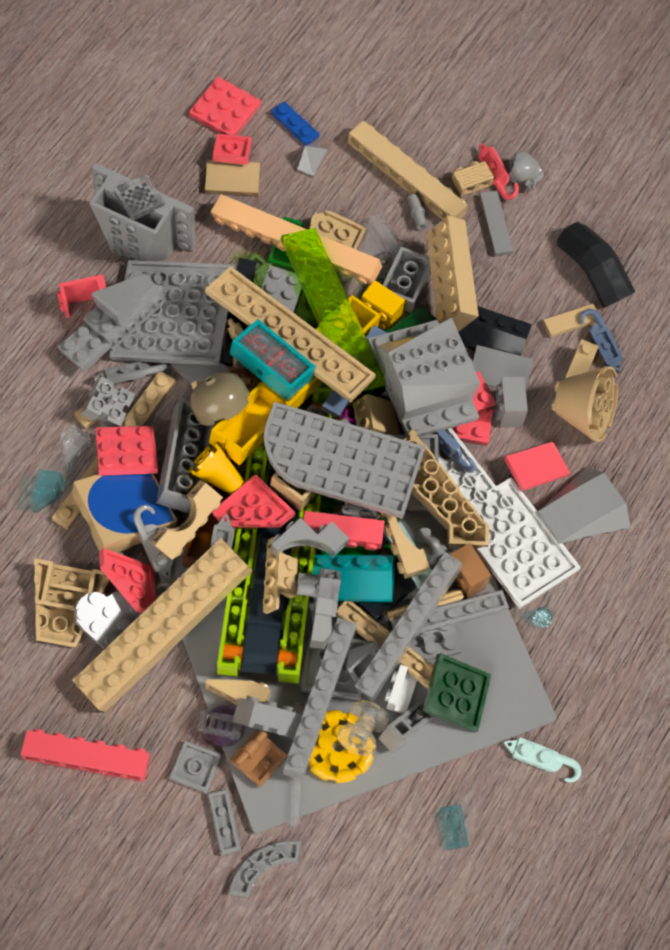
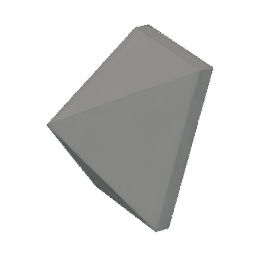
(311, 159)
(360, 658)

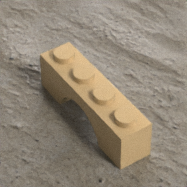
(202, 501)

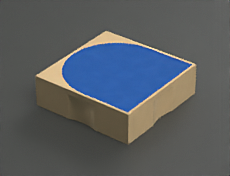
(109, 508)

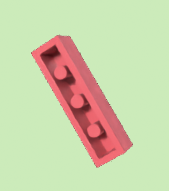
(359, 530)

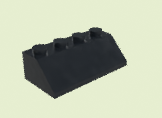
(495, 332)

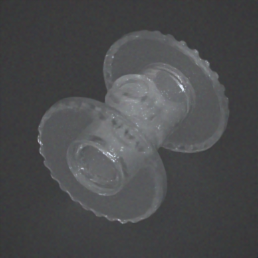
(359, 736)

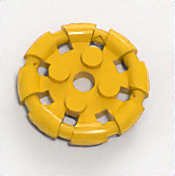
(337, 759)

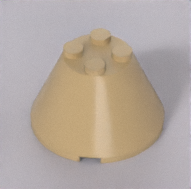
(588, 401)

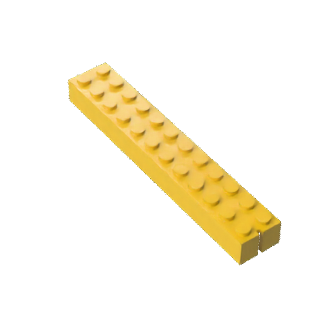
(245, 431)

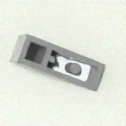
(405, 727)

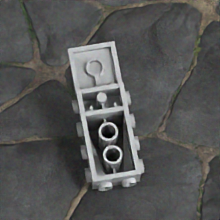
(116, 316)

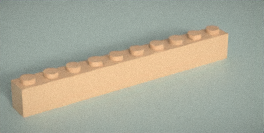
(270, 228)

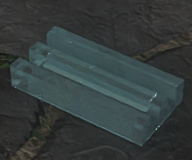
(457, 845)

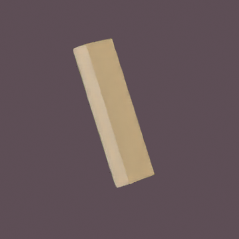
(568, 321)

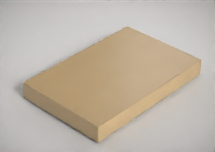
(232, 178)

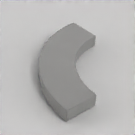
(260, 862)

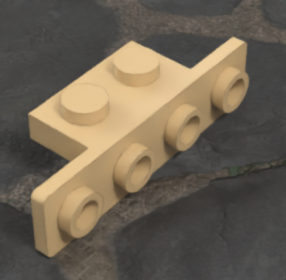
(279, 578)

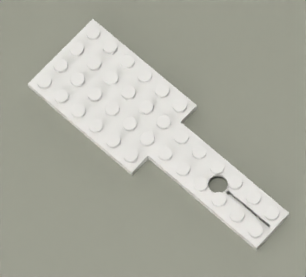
(520, 546)

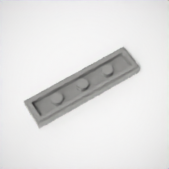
(495, 223)

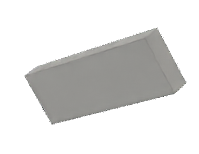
(224, 822)

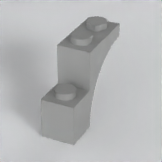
(298, 533)

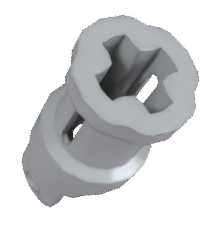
(358, 511)

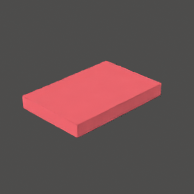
(537, 466)

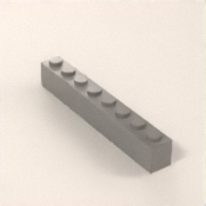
(409, 626)
(319, 699)

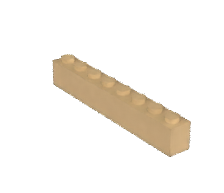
(406, 172)

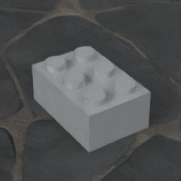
(408, 276)

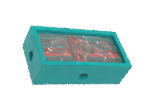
(272, 360)

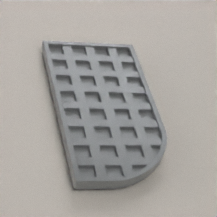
(342, 459)

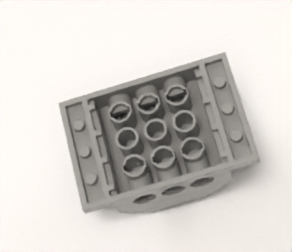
(147, 237)
(428, 376)

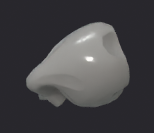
(525, 169)
(432, 546)

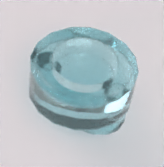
(542, 617)

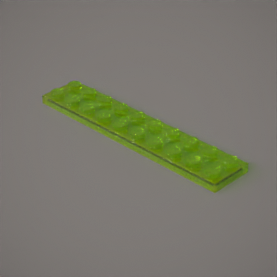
(329, 298)

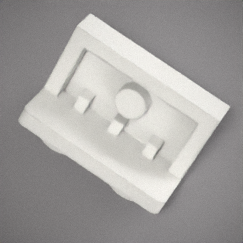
(402, 691)

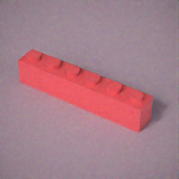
(85, 755)

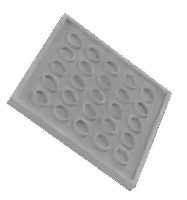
(188, 325)

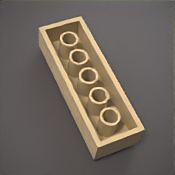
(452, 272)

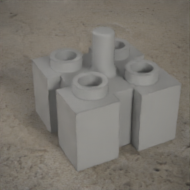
(107, 403)

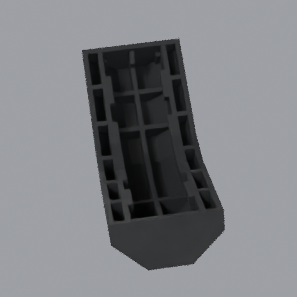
(598, 263)

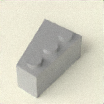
(267, 716)

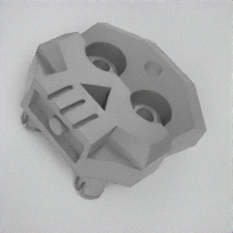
(325, 590)

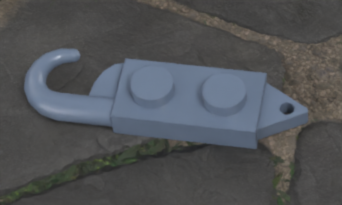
(603, 338)
(452, 449)

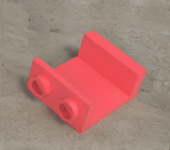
(78, 291)

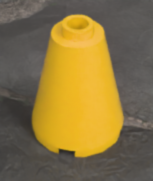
(217, 469)

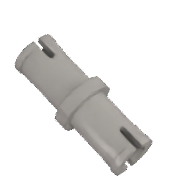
(417, 212)

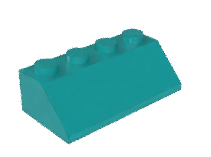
(362, 576)

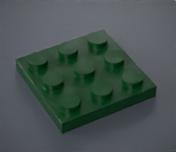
(457, 692)

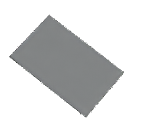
(498, 364)

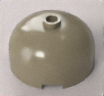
(219, 398)

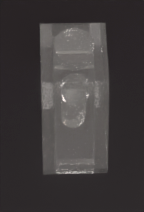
(73, 444)

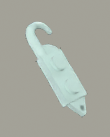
(542, 757)

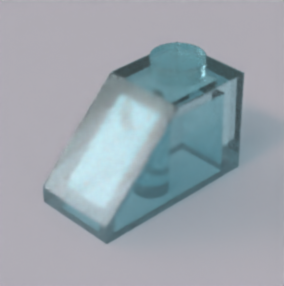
(47, 489)

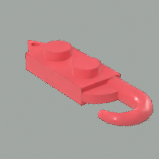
(498, 170)

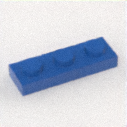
(295, 123)

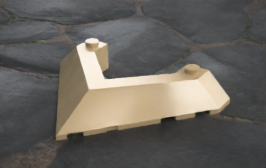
(446, 502)

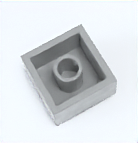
(511, 402)

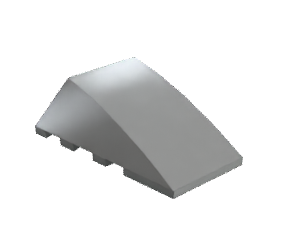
(585, 508)

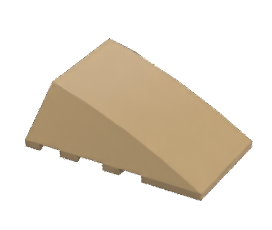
(55, 597)

